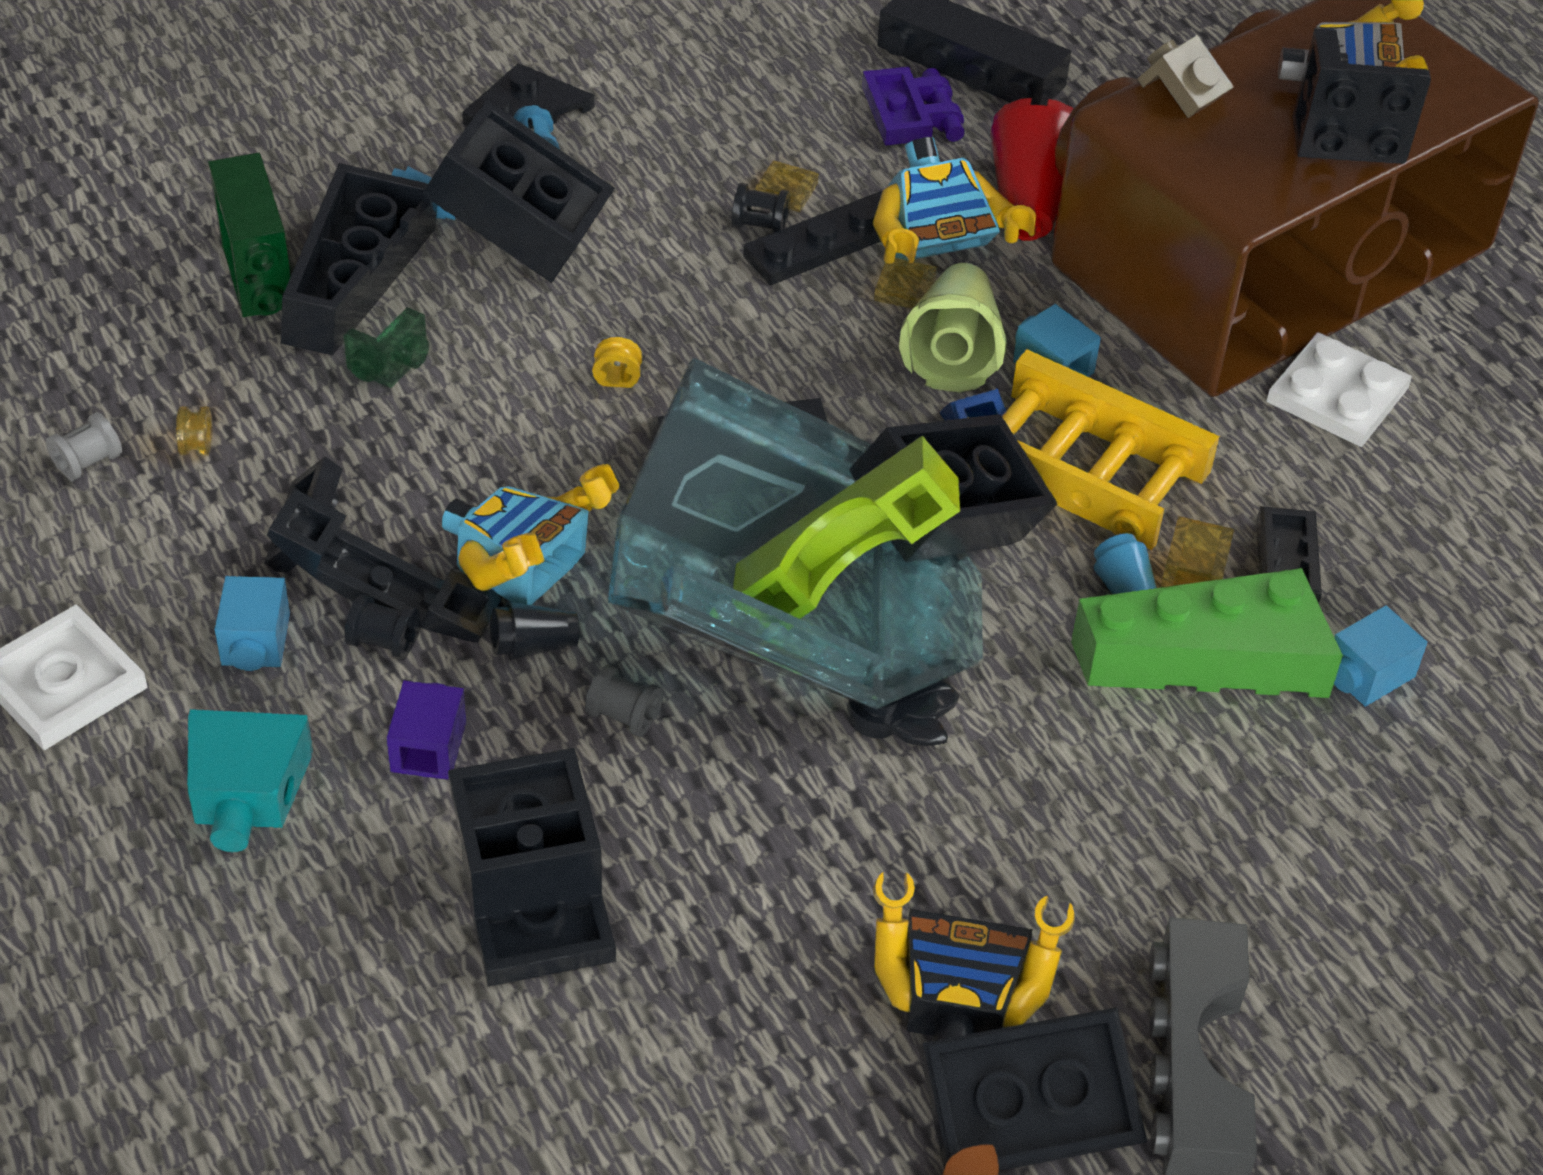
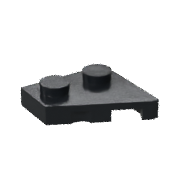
(528, 87)

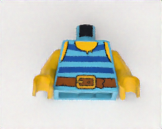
(943, 208)
(524, 539)

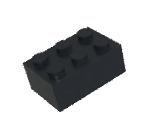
(997, 484)

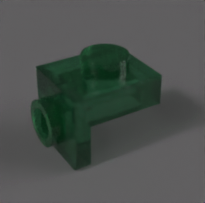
(390, 354)

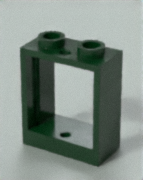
(250, 233)

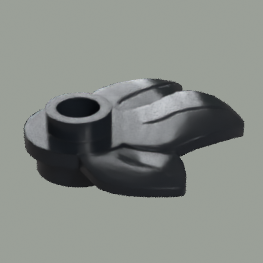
(908, 718)

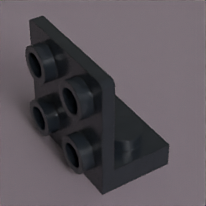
(1356, 108)

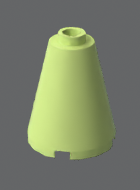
(955, 331)

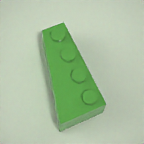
(1210, 636)

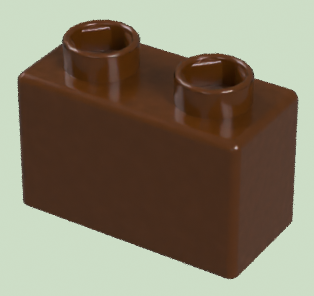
(1239, 248)

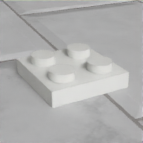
(1339, 389)
(65, 676)

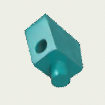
(244, 771)

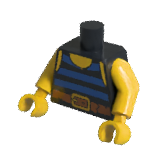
(960, 971)

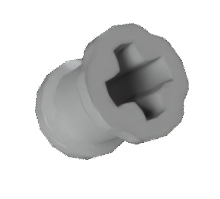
(84, 446)

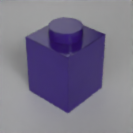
(426, 729)

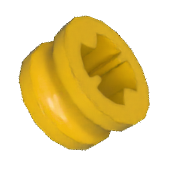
(618, 350)

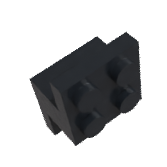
(532, 866)

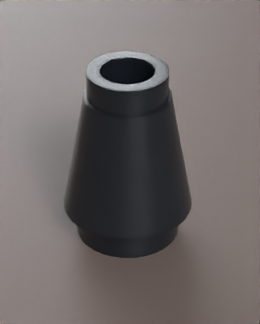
(531, 630)

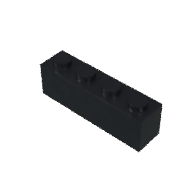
(974, 49)

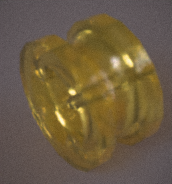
(194, 430)

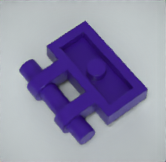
(900, 109)

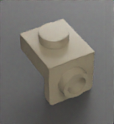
(1188, 74)

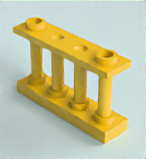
(1119, 419)

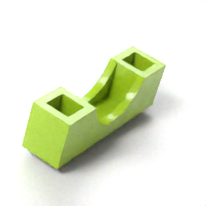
(892, 502)

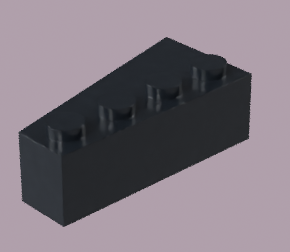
(353, 254)

